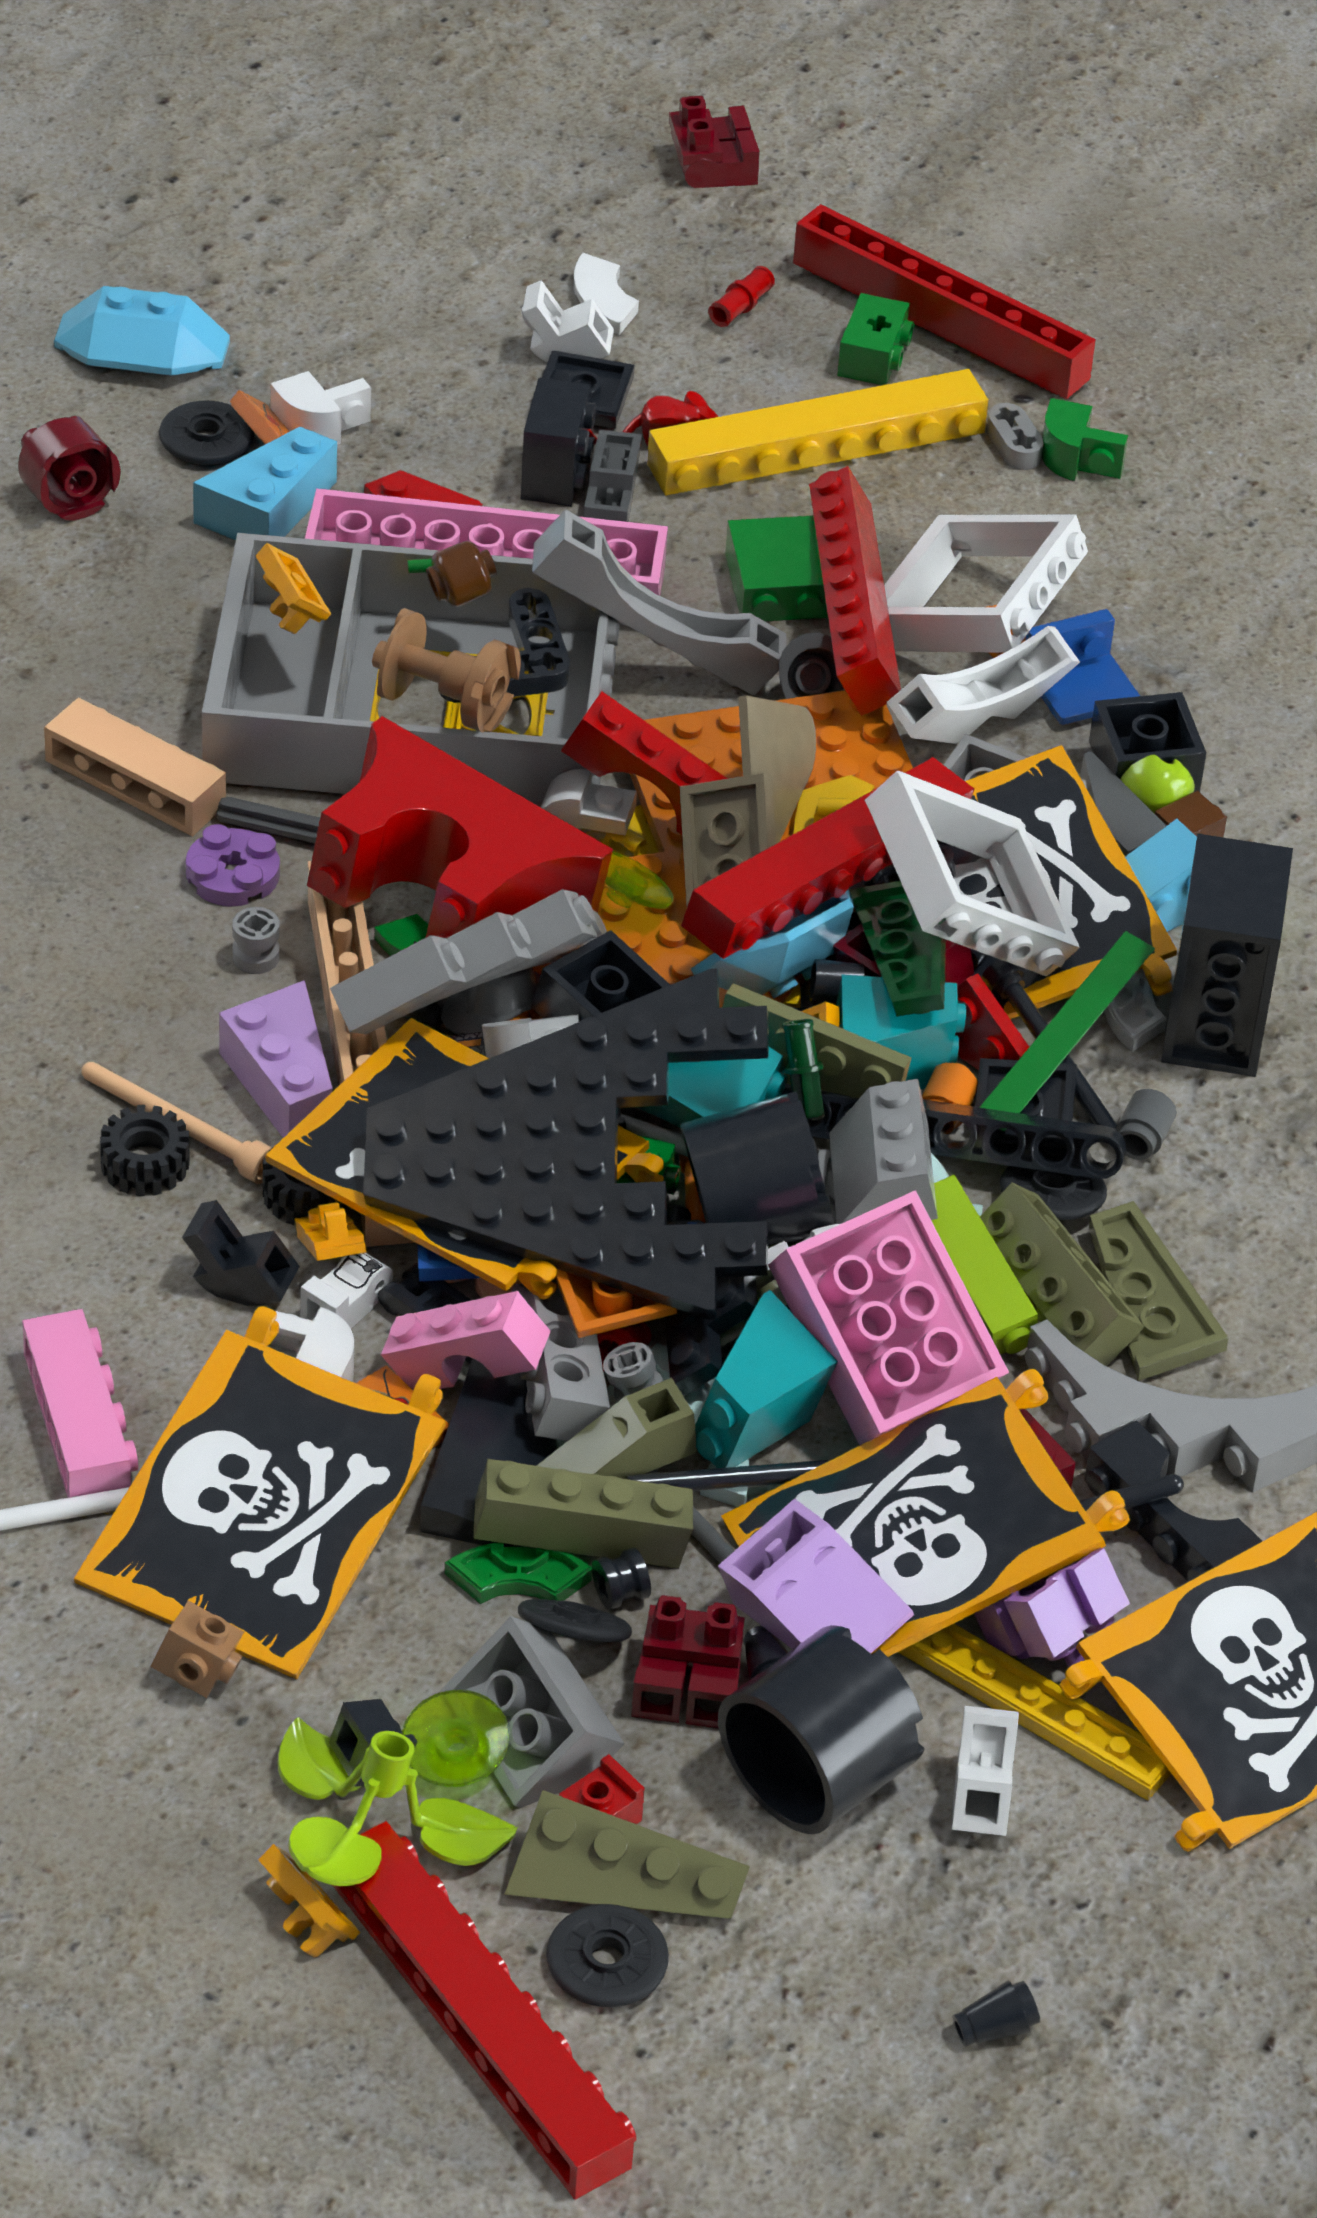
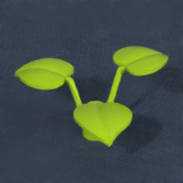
(341, 1855)

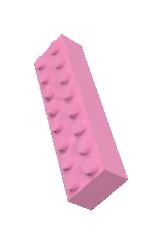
(501, 531)

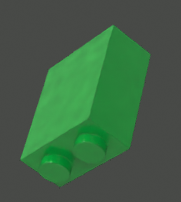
(776, 568)

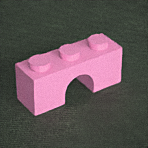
(493, 1330)

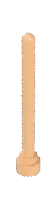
(246, 1156)

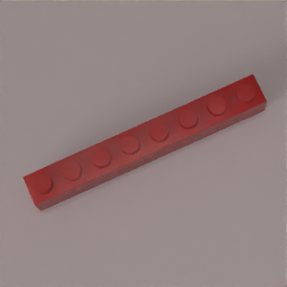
(945, 301)
(854, 590)
(798, 873)
(490, 2018)

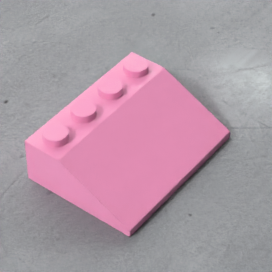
(889, 1314)

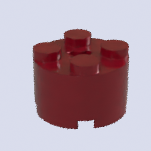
(68, 467)

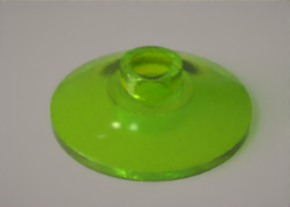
(634, 883)
(454, 1719)

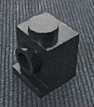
(356, 1727)

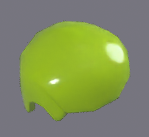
(1158, 782)

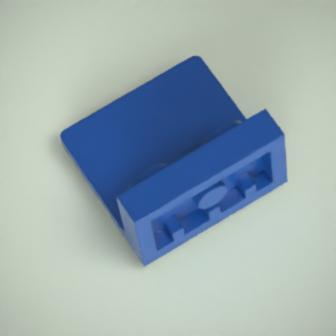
(1096, 674)

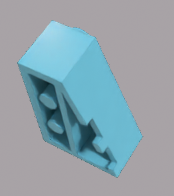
(267, 487)
(1164, 871)

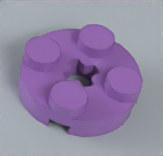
(220, 846)

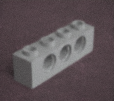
(569, 1379)

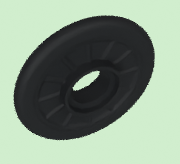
(181, 439)
(1064, 1194)
(574, 1620)
(603, 1984)

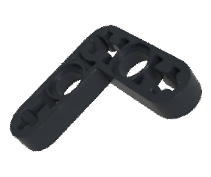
(536, 657)

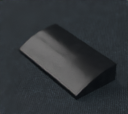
(485, 1425)

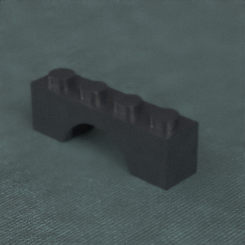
(1178, 1538)

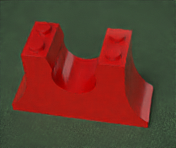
(451, 830)

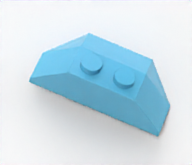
(142, 332)
(784, 954)

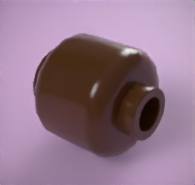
(461, 574)

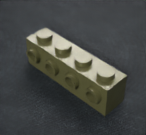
(1059, 1275)
(582, 1513)

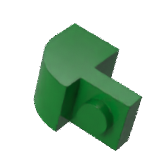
(1076, 447)

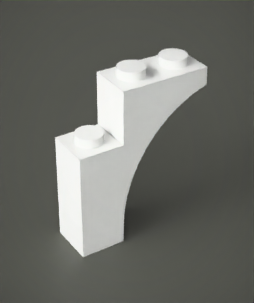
(959, 702)

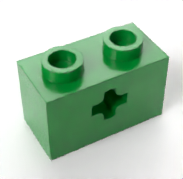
(875, 339)

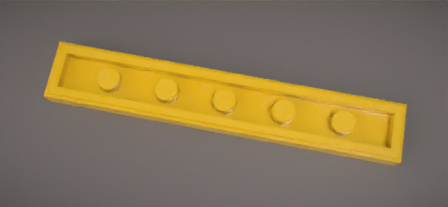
(1042, 1707)

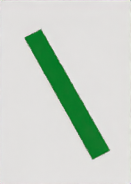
(1069, 1025)

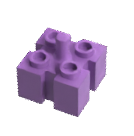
(1055, 1611)

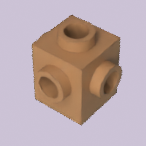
(199, 1650)

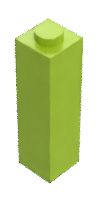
(983, 1269)

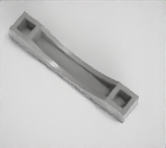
(728, 645)

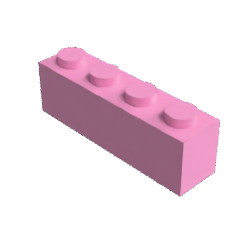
(78, 1404)

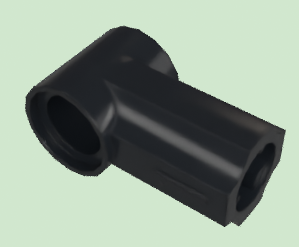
(826, 979)

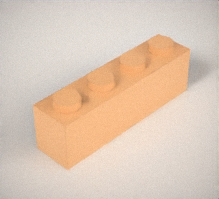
(134, 766)

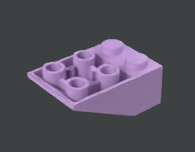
(807, 1577)

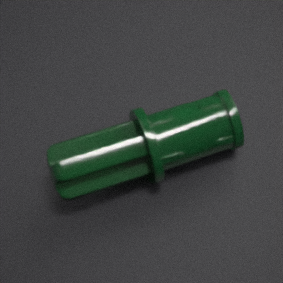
(804, 1065)

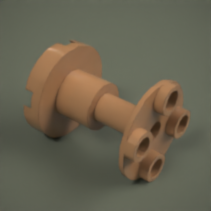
(473, 680)

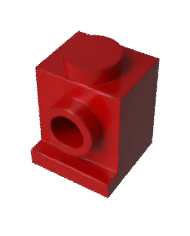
(610, 1791)

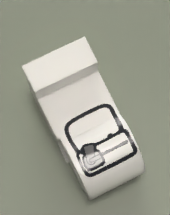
(347, 1290)

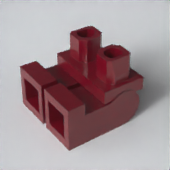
(714, 149)
(691, 1644)

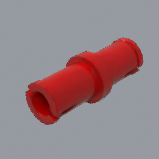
(741, 296)

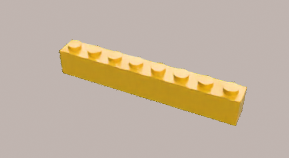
(817, 431)

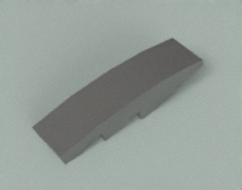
(613, 476)

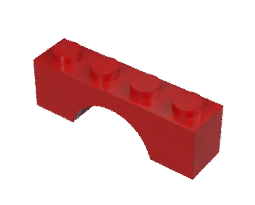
(620, 741)

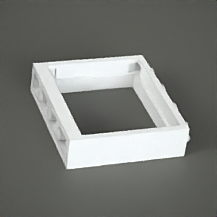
(1056, 552)
(917, 813)

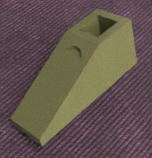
(632, 1436)

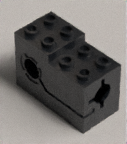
(1227, 955)

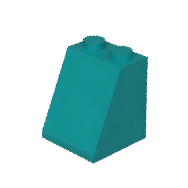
(924, 1037)
(719, 1086)
(763, 1387)

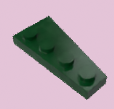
(906, 956)

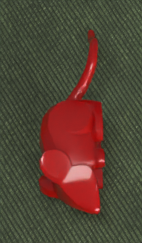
(666, 412)

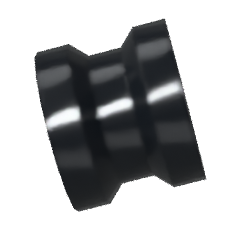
(621, 1578)

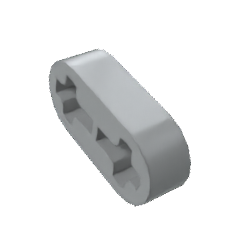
(1014, 436)

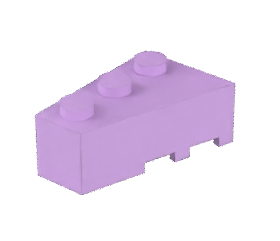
(277, 1054)

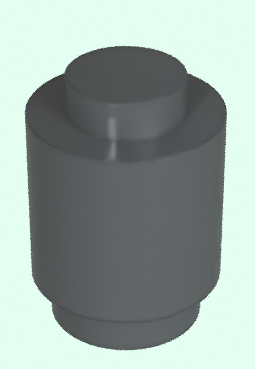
(1146, 1123)

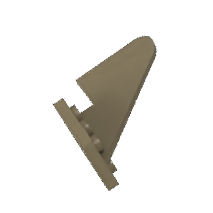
(749, 813)

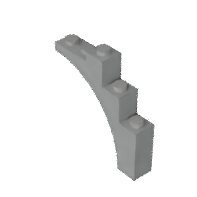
(466, 959)
(1255, 1436)

